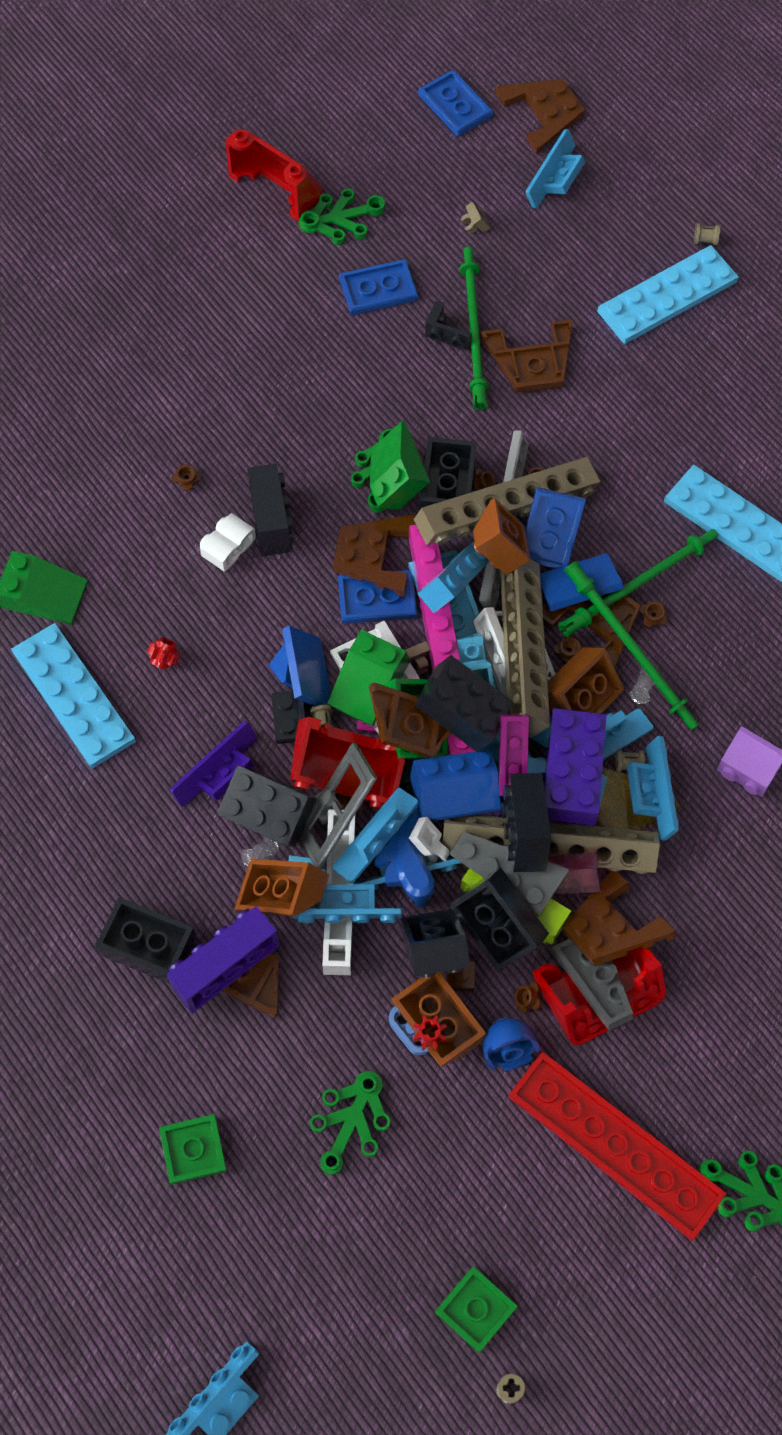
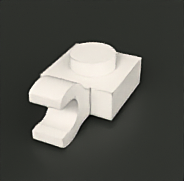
(426, 839)

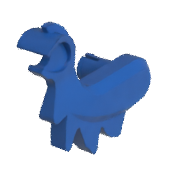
(406, 864)

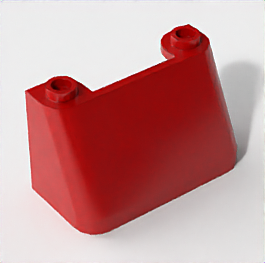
(252, 156)
(322, 748)
(638, 973)

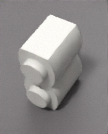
(227, 541)

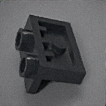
(286, 714)

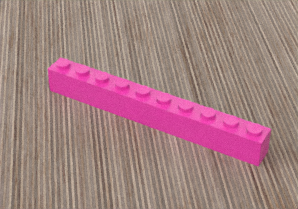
(437, 625)

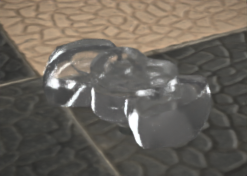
(642, 688)
(260, 851)

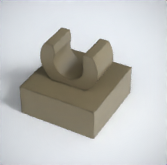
(477, 219)
(419, 657)

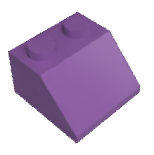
(751, 762)

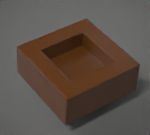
(463, 980)

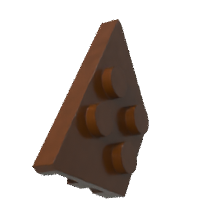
(404, 724)
(259, 986)

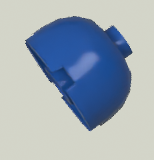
(509, 1044)

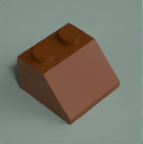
(501, 538)

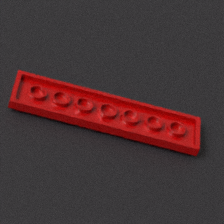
(617, 1146)

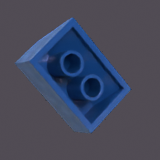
(456, 785)

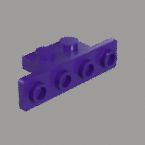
(217, 767)

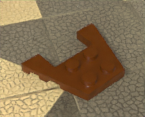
(551, 103)
(535, 365)
(363, 550)
(624, 609)
(603, 932)

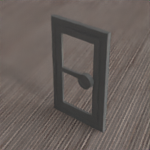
(327, 798)

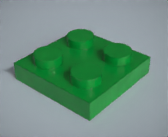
(192, 1149)
(475, 1309)

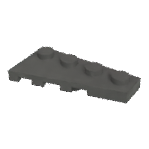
(486, 857)
(597, 984)

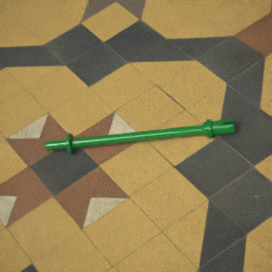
(479, 385)
(586, 586)
(583, 616)

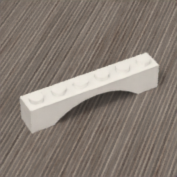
(338, 936)

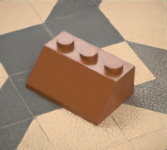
(585, 683)
(281, 887)
(436, 997)

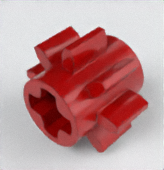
(163, 653)
(424, 1038)

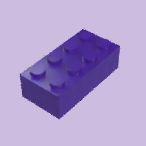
(574, 766)
(223, 959)

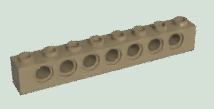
(572, 478)
(525, 645)
(565, 835)

